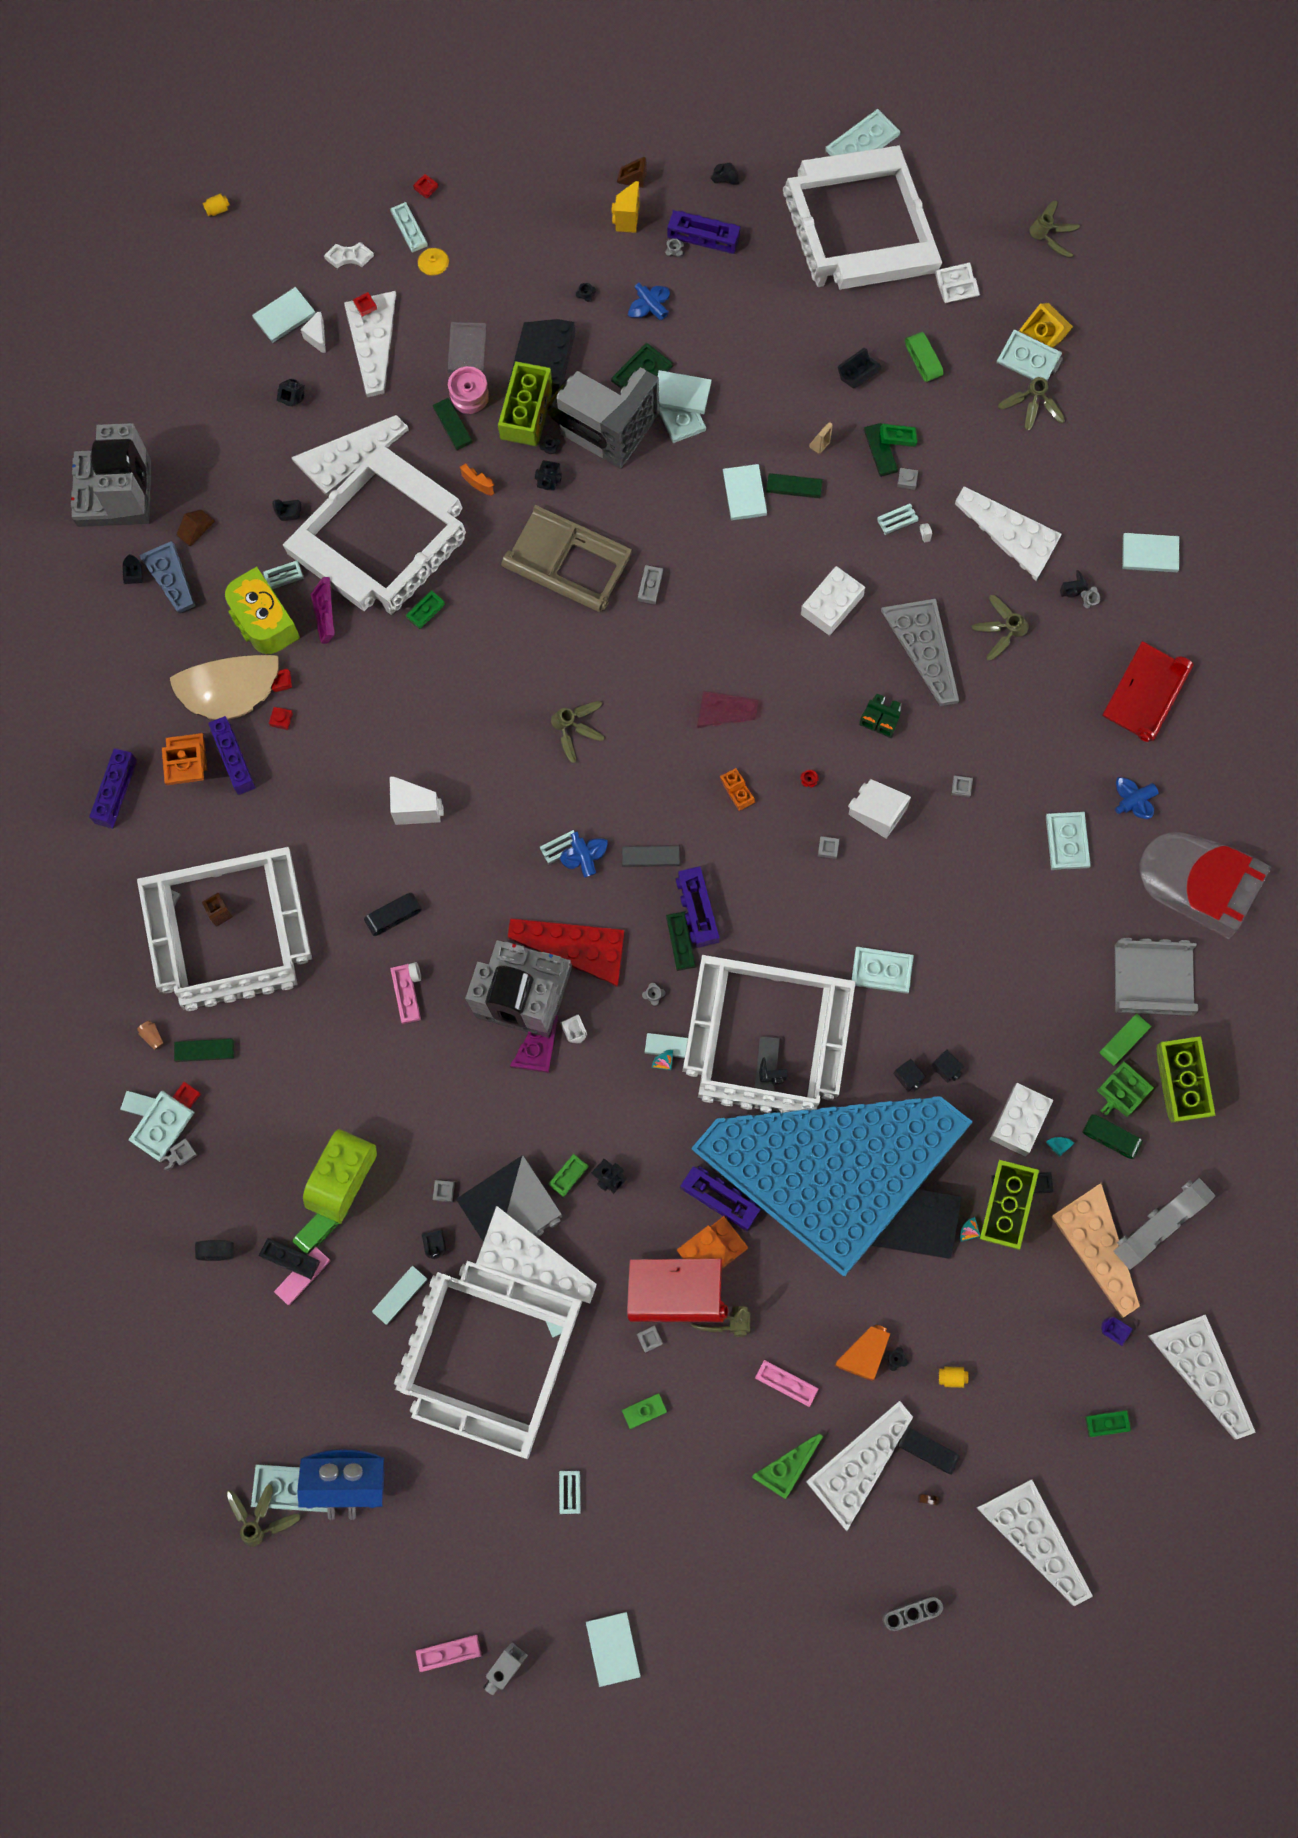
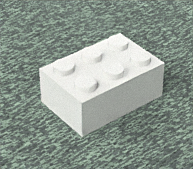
(832, 600)
(1021, 1119)

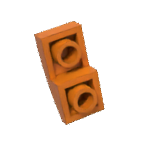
(479, 481)
(737, 789)

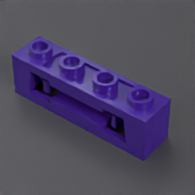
(703, 231)
(231, 755)
(113, 788)
(690, 877)
(732, 1195)

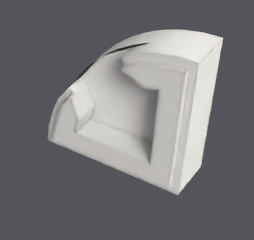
(926, 532)

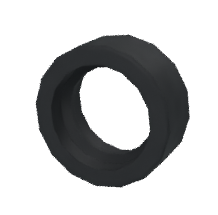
(214, 1250)

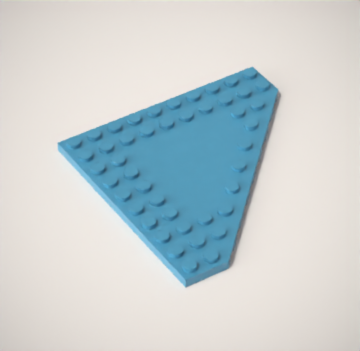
(834, 1170)

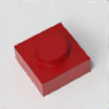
(425, 186)
(364, 304)
(283, 681)
(280, 718)
(186, 1095)

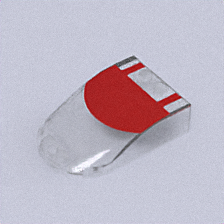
(1202, 879)

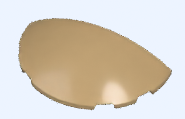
(226, 685)

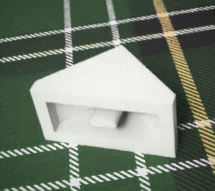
(314, 332)

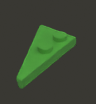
(785, 1471)

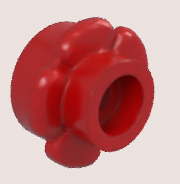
(809, 774)

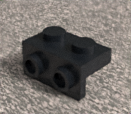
(858, 368)

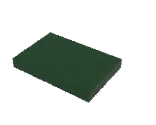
(646, 358)

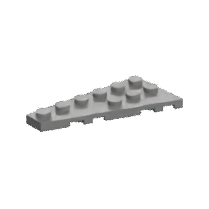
(923, 638)

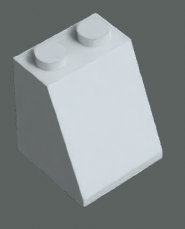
(413, 803)
(879, 807)

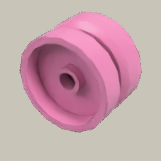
(468, 390)

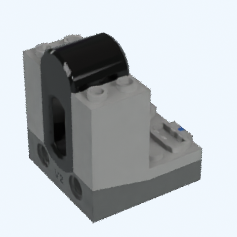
(603, 419)
(112, 479)
(519, 988)

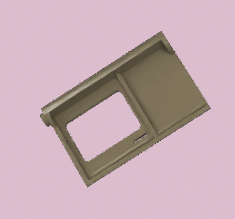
(545, 546)

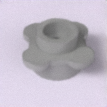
(674, 243)
(1095, 597)
(653, 989)

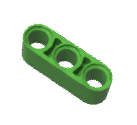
(924, 356)
(1125, 1039)
(314, 1233)

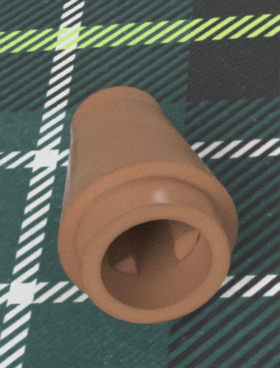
(150, 1034)

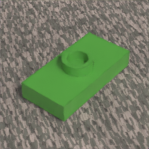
(568, 1175)
(644, 1411)

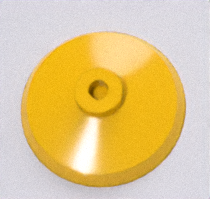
(433, 261)

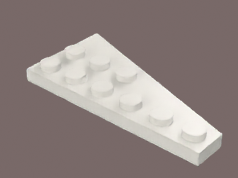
(373, 340)
(336, 460)
(1013, 532)
(521, 1254)
(1201, 1364)
(853, 1471)
(1031, 1530)

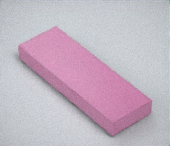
(405, 994)
(295, 1283)
(786, 1383)
(448, 1653)

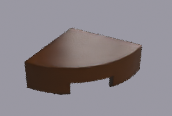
(927, 1499)

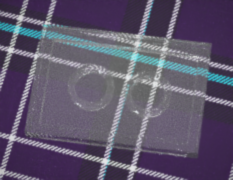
(466, 345)

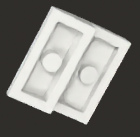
(957, 283)

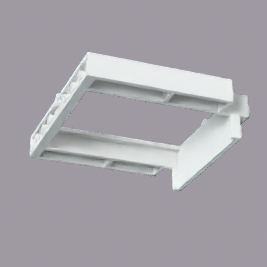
(867, 266)
(348, 578)
(166, 944)
(829, 1042)
(466, 1418)

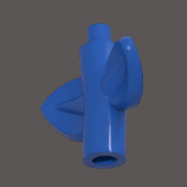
(649, 302)
(1135, 798)
(583, 854)

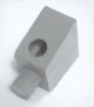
(508, 1664)

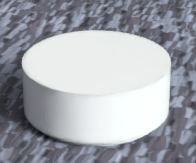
(414, 972)

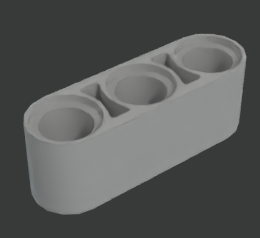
(923, 1613)

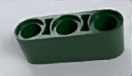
(1112, 1136)

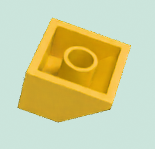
(626, 209)
(1046, 325)

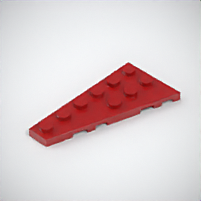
(588, 948)

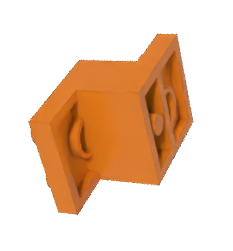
(184, 759)
(714, 1242)

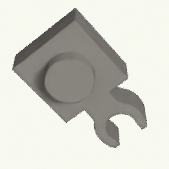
(181, 1154)

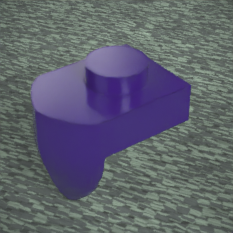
(1115, 1330)

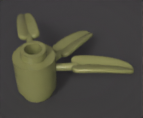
(1043, 225)
(1033, 406)
(1015, 623)
(565, 718)
(739, 1323)
(260, 1511)

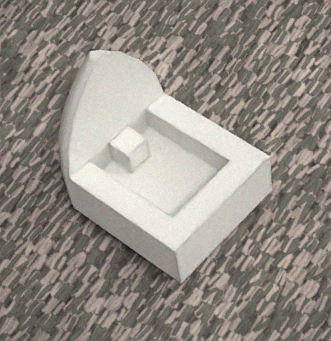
(574, 1029)

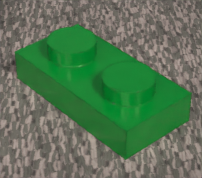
(898, 435)
(425, 609)
(1107, 1423)

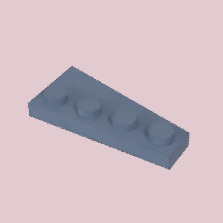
(169, 574)

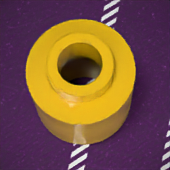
(216, 205)
(953, 1377)

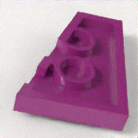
(323, 610)
(536, 1051)

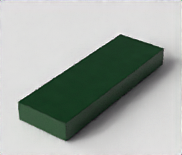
(452, 424)
(880, 451)
(794, 485)
(680, 941)
(203, 1050)

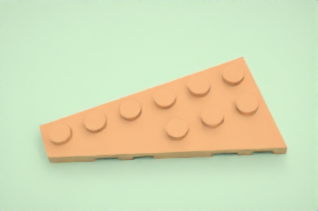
(1094, 1238)

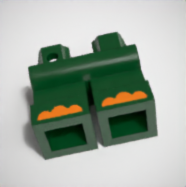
(876, 710)

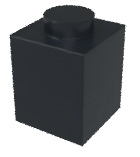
(947, 1066)
(909, 1075)

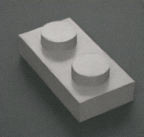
(650, 584)

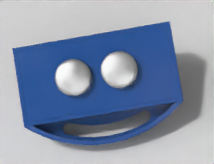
(341, 1480)

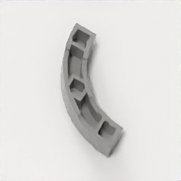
(1163, 1222)

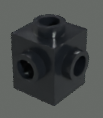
(290, 392)
(548, 475)
(609, 1176)

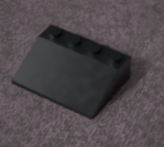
(547, 345)
(923, 1225)

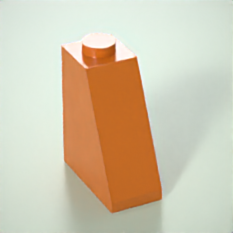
(865, 1354)

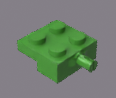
(1124, 1090)

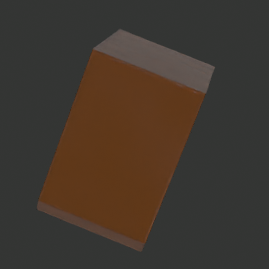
(633, 172)
(193, 526)
(216, 909)

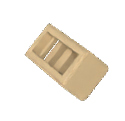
(822, 439)

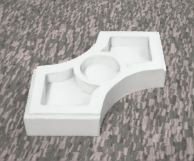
(341, 255)

